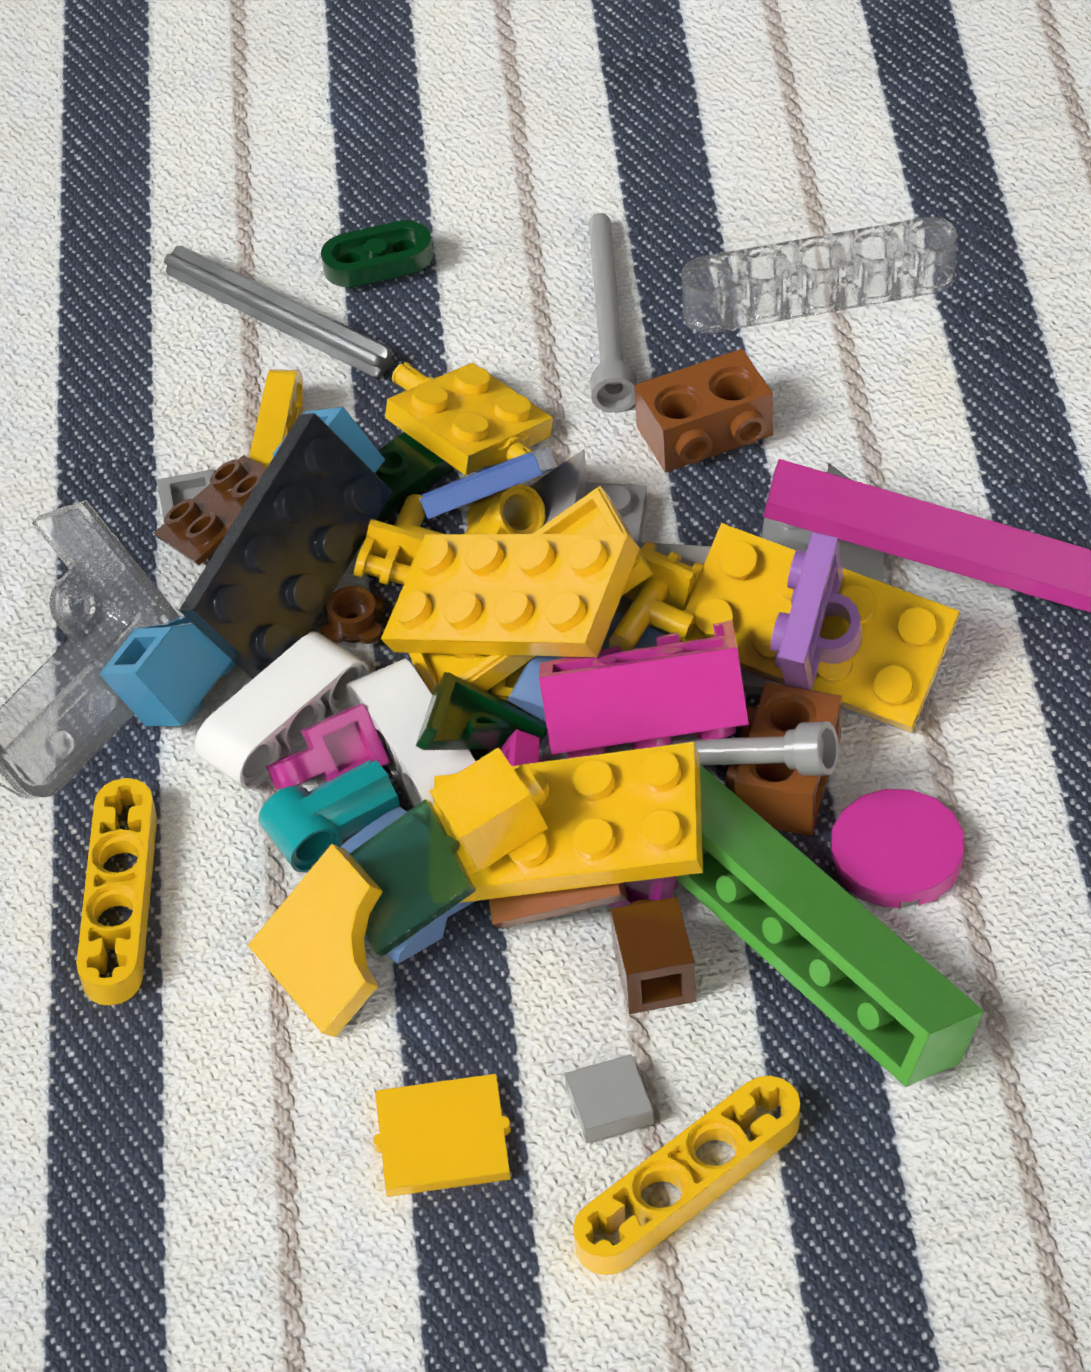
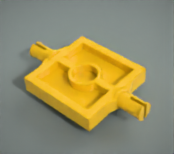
(466, 416)

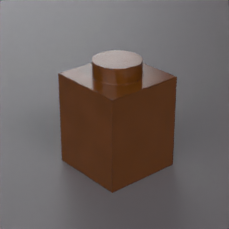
(653, 954)

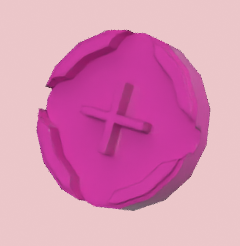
(897, 847)

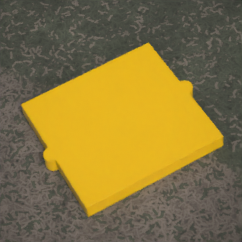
(441, 1135)

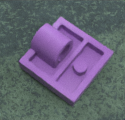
(816, 587)

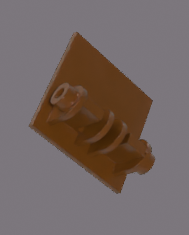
(200, 523)

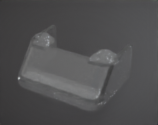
(66, 705)

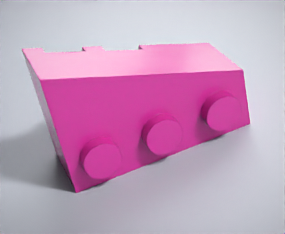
(644, 694)

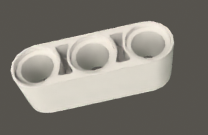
(397, 708)
(272, 709)

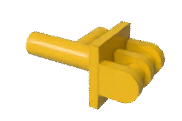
(392, 549)
(658, 599)

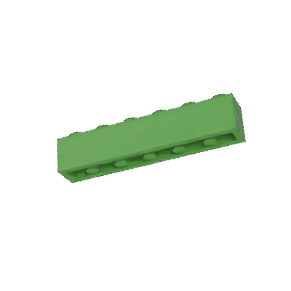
(827, 942)

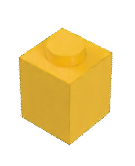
(491, 807)

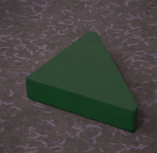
(471, 718)

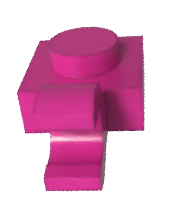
(334, 748)

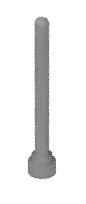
(613, 379)
(808, 749)

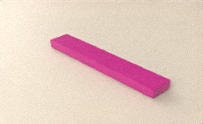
(930, 534)

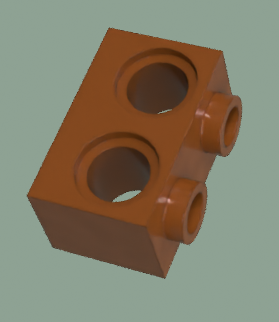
(704, 410)
(774, 790)

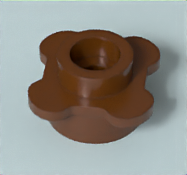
(353, 616)

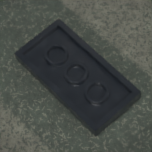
(286, 547)

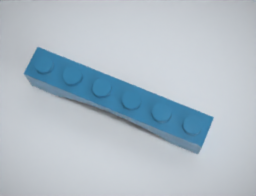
(173, 665)

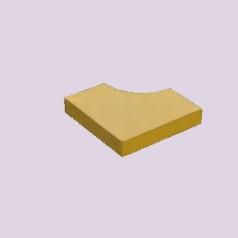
(318, 941)

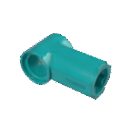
(309, 822)

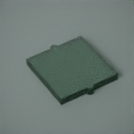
(418, 876)

